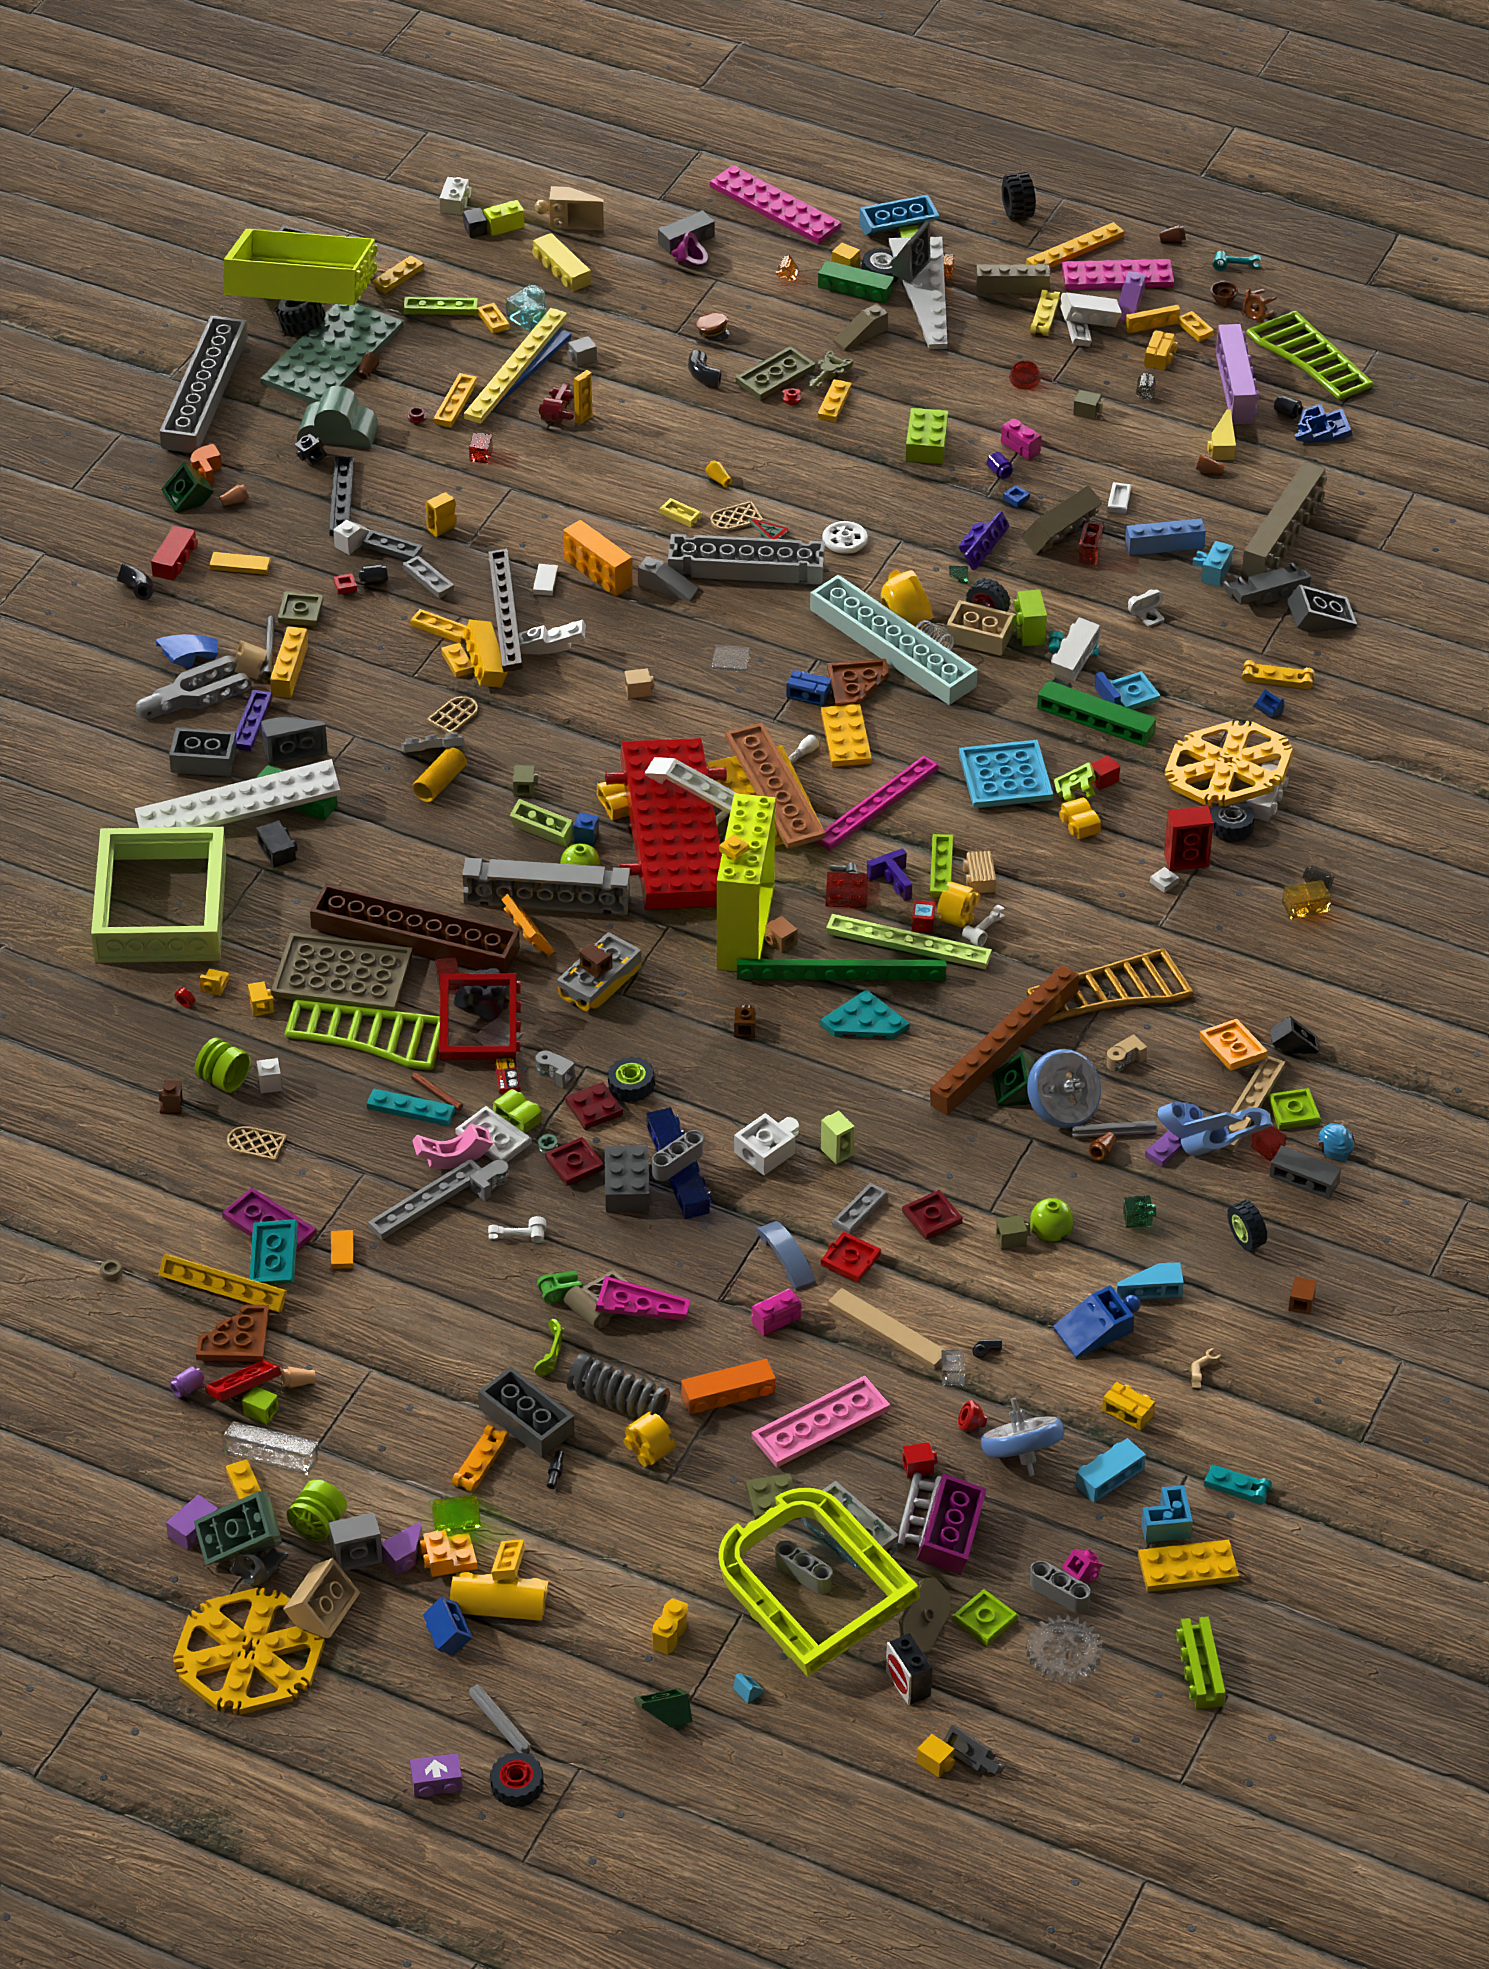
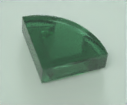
(959, 573)

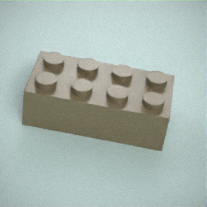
(1062, 520)

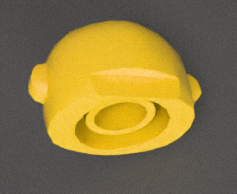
(906, 597)

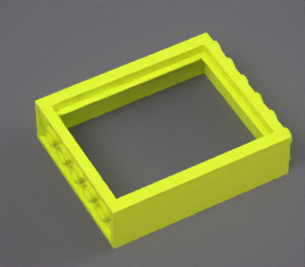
(299, 267)

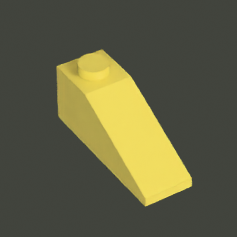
(1222, 439)

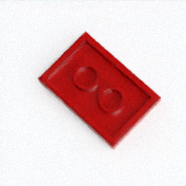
(242, 1380)

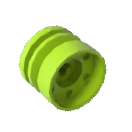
(222, 1065)
(315, 1508)

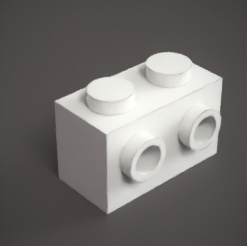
(454, 195)

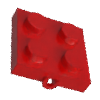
(850, 1257)

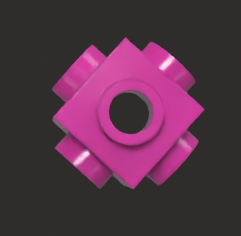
(1083, 1565)

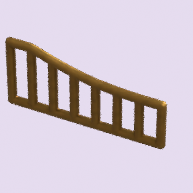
(1126, 964)

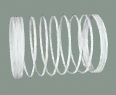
(942, 637)

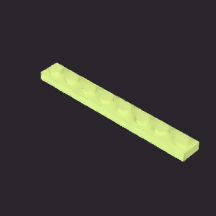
(909, 941)

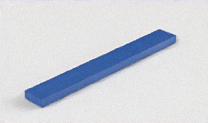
(555, 343)

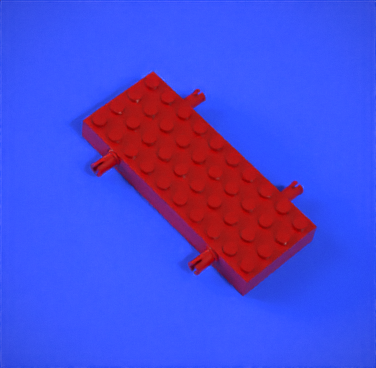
(670, 826)

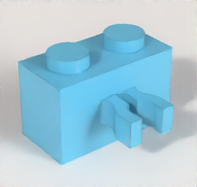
(1215, 563)

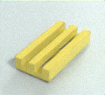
(678, 513)

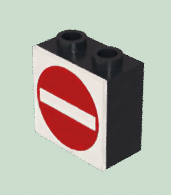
(909, 1669)

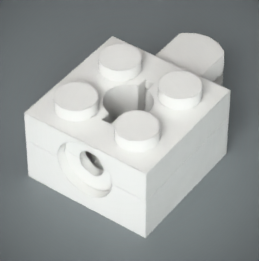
(766, 1142)

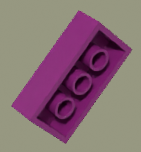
(951, 1524)

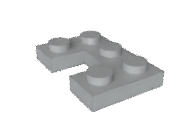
(432, 741)

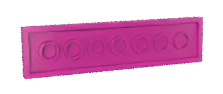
(775, 204)

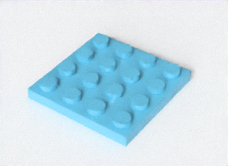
(1005, 774)

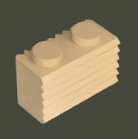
(980, 872)

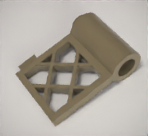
(585, 1302)

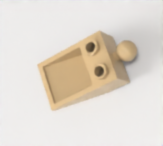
(574, 209)

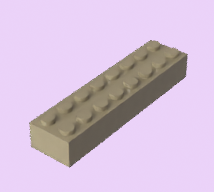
(1285, 521)

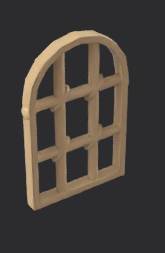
(455, 720)

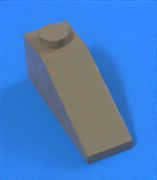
(863, 327)

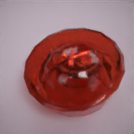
(1025, 375)

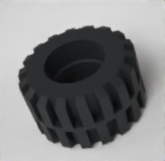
(1018, 196)
(299, 315)

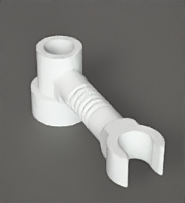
(977, 934)
(536, 1230)

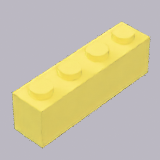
(561, 262)

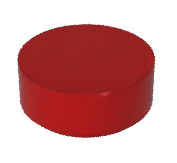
(184, 997)

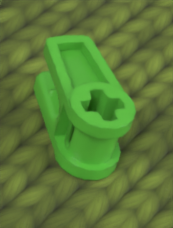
(558, 1285)

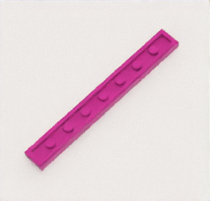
(878, 802)

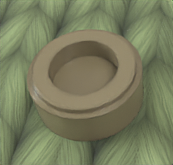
(111, 1270)

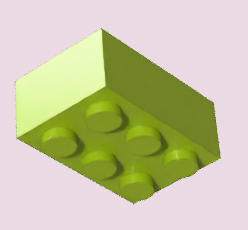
(926, 435)

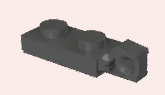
(972, 1751)

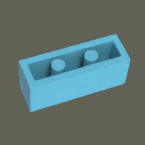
(1110, 1470)

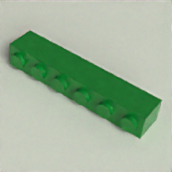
(1096, 713)

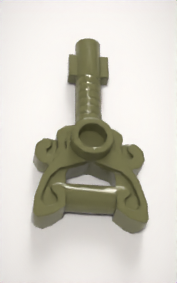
(830, 368)

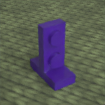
(890, 867)

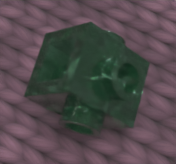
(1138, 1211)

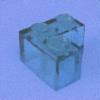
(527, 306)

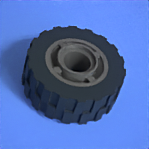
(1232, 821)

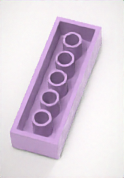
(1237, 373)

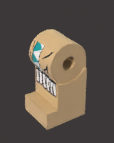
(1125, 1053)

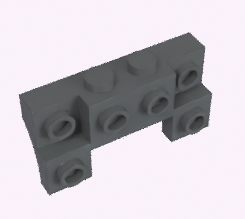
(1268, 585)

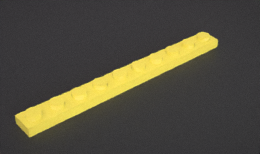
(515, 366)

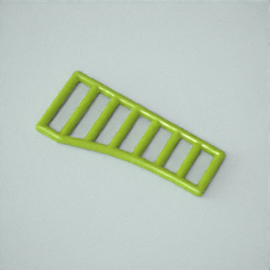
(1308, 367)
(350, 1042)

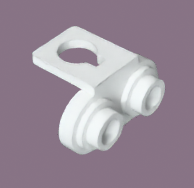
(1146, 604)

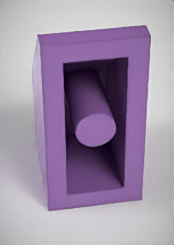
(403, 1549)

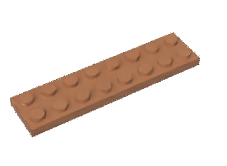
(772, 778)

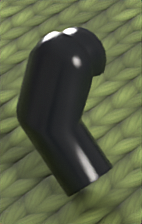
(985, 1346)

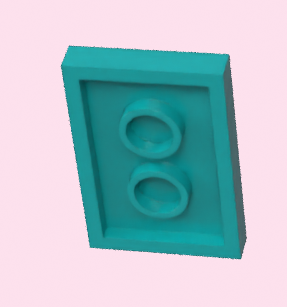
(274, 1252)

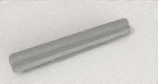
(1125, 1128)
(499, 1719)

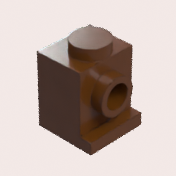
(595, 960)
(745, 1016)
(171, 1097)

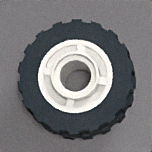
(879, 262)

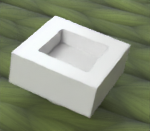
(1164, 880)

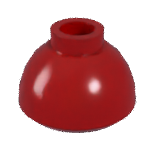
(971, 1417)

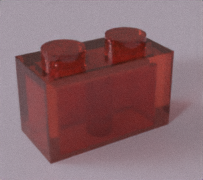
(1090, 542)

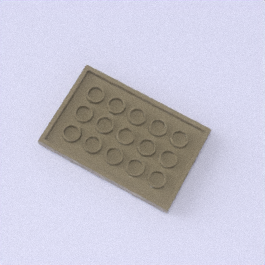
(341, 972)

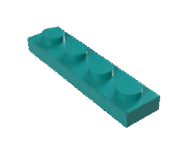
(410, 1107)

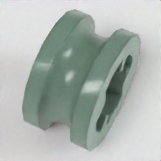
(544, 1140)

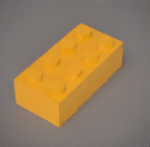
(597, 558)

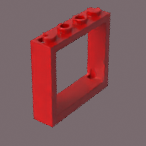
(479, 1052)

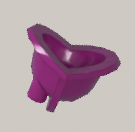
(690, 251)

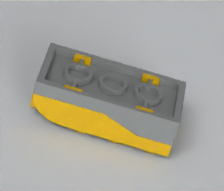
(591, 992)

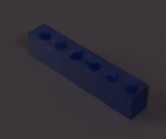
(686, 1184)

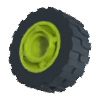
(631, 1079)

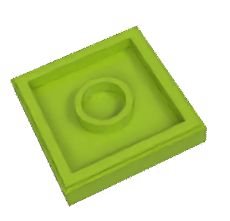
(1293, 1109)
(985, 1617)

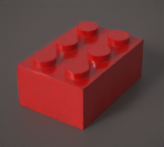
(1188, 838)

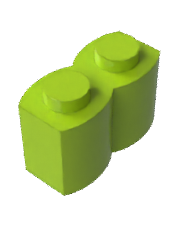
(518, 1110)

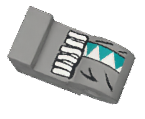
(555, 1067)
(489, 1178)

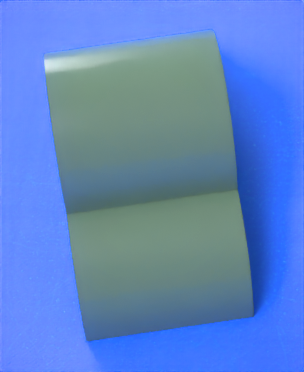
(339, 419)
(237, 1528)

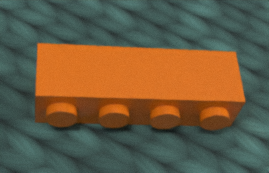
(728, 1386)

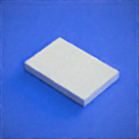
(506, 1137)

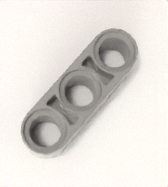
(677, 1155)
(803, 1567)
(1060, 1586)

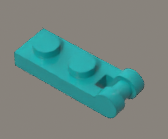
(1237, 1484)

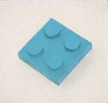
(1136, 691)

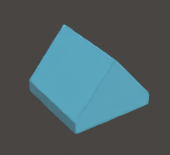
(747, 1687)

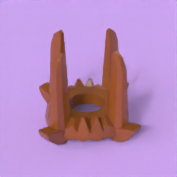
(1249, 310)

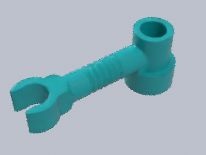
(1220, 261)
(1055, 639)

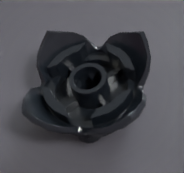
(486, 1000)

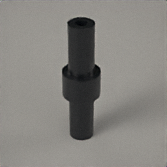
(555, 1469)

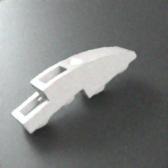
(558, 639)

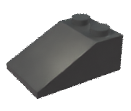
(914, 255)
(1320, 610)
(293, 739)

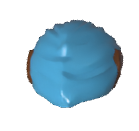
(1336, 1142)

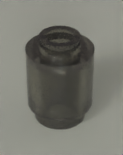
(1145, 386)
(1315, 874)

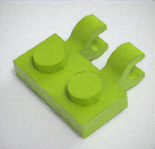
(1074, 780)

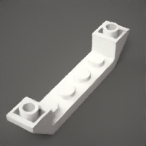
(691, 781)

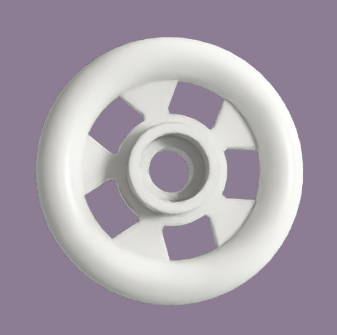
(845, 537)

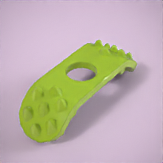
(547, 1364)

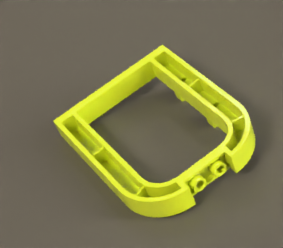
(856, 1542)

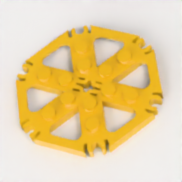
(1229, 763)
(232, 1653)

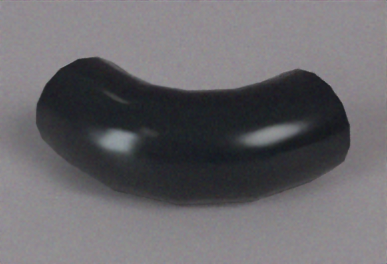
(701, 371)
(136, 579)

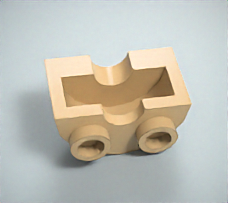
(249, 659)

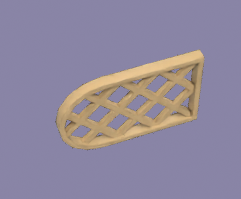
(733, 527)
(282, 1137)

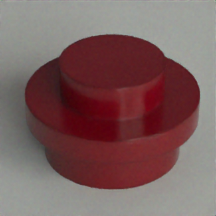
(416, 415)

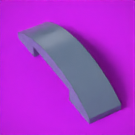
(788, 1253)

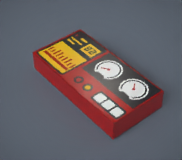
(507, 1074)

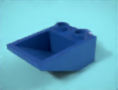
(1097, 1321)

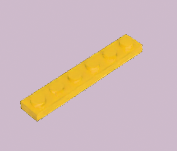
(1077, 246)
(222, 1282)

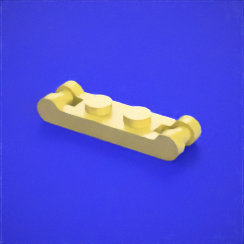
(1045, 313)

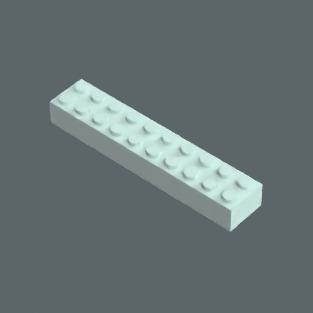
(893, 639)

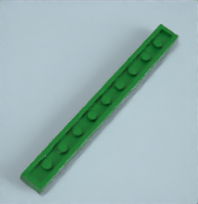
(841, 969)

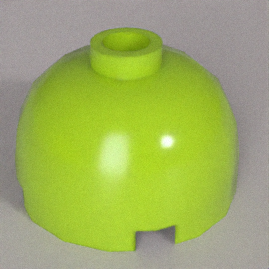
(581, 855)
(1051, 1219)

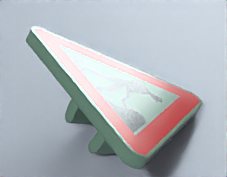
(769, 530)

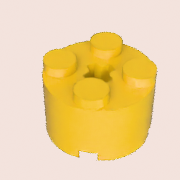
(957, 905)
(649, 1439)

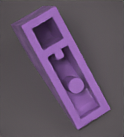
(1131, 294)

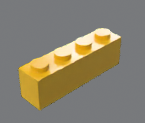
(484, 653)
(289, 662)

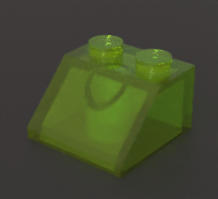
(455, 1514)

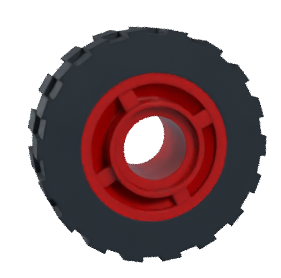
(520, 1791)

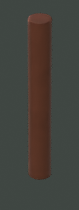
(436, 1091)

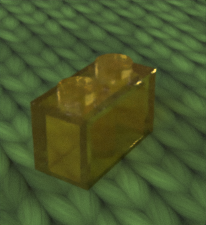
(1306, 899)

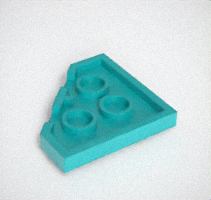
(865, 1017)

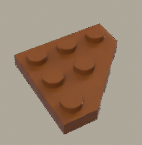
(856, 679)
(236, 1337)

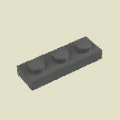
(392, 545)

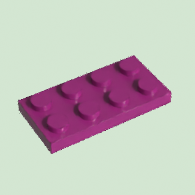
(258, 1208)

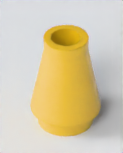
(717, 472)

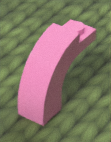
(450, 1154)

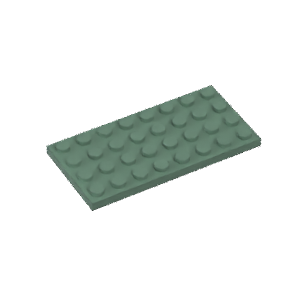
(331, 351)

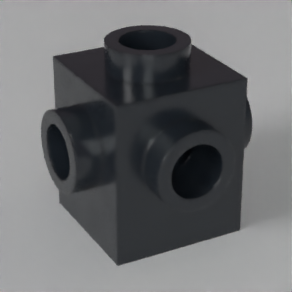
(310, 449)

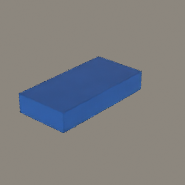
(1106, 689)

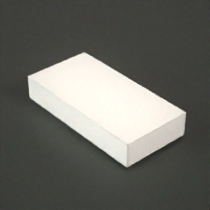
(1119, 498)
(545, 579)

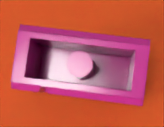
(1021, 438)
(776, 1312)

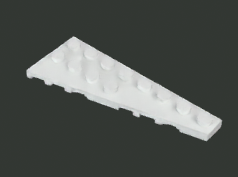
(928, 293)

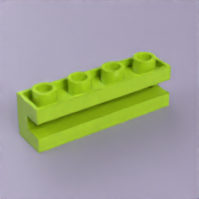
(1202, 1663)

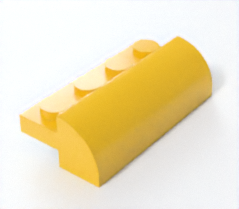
(498, 1598)

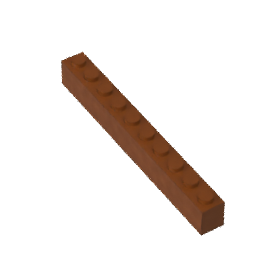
(1004, 1040)

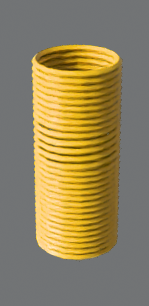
(439, 774)

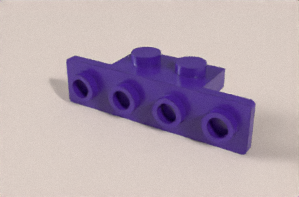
(982, 539)

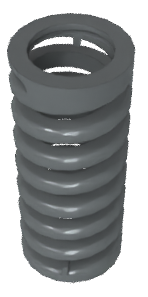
(592, 1374)

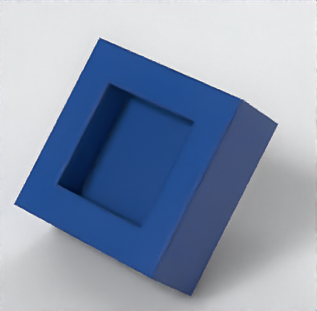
(1016, 496)

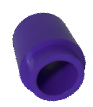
(999, 465)

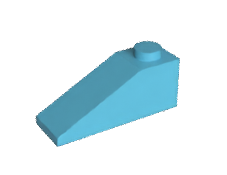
(1158, 1281)

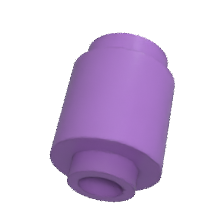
(187, 1382)

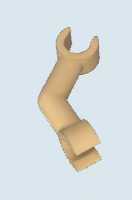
(1198, 1364)

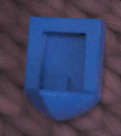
(1270, 704)

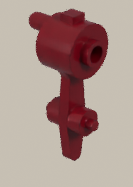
(554, 408)

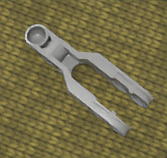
(177, 695)

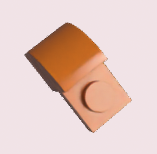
(206, 461)

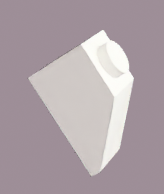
(349, 536)

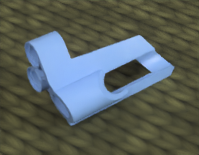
(1210, 1133)

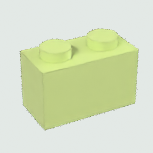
(837, 1137)

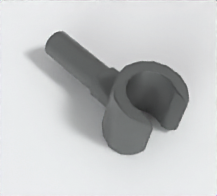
(850, 868)

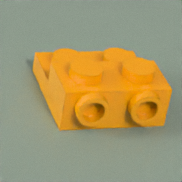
(447, 1554)

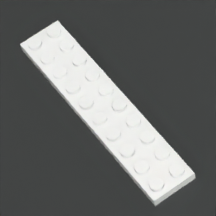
(244, 798)

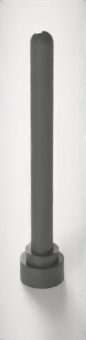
(267, 670)

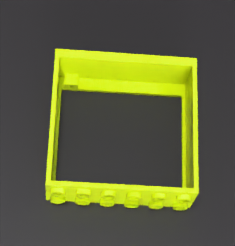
(746, 884)

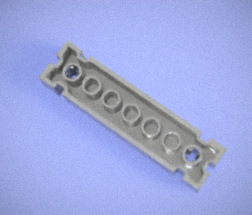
(747, 558)
(547, 885)

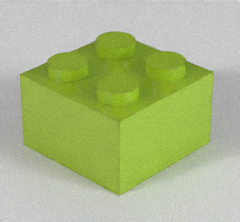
(1030, 617)

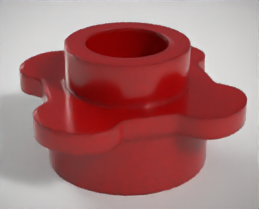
(791, 396)

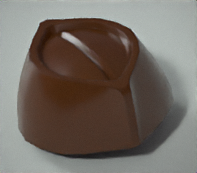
(1224, 292)

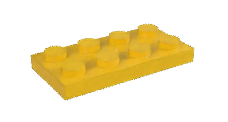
(846, 735)
(1188, 1565)

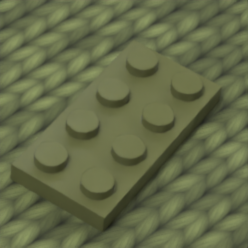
(775, 373)

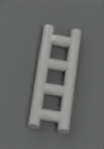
(913, 1501)

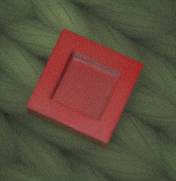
(345, 584)

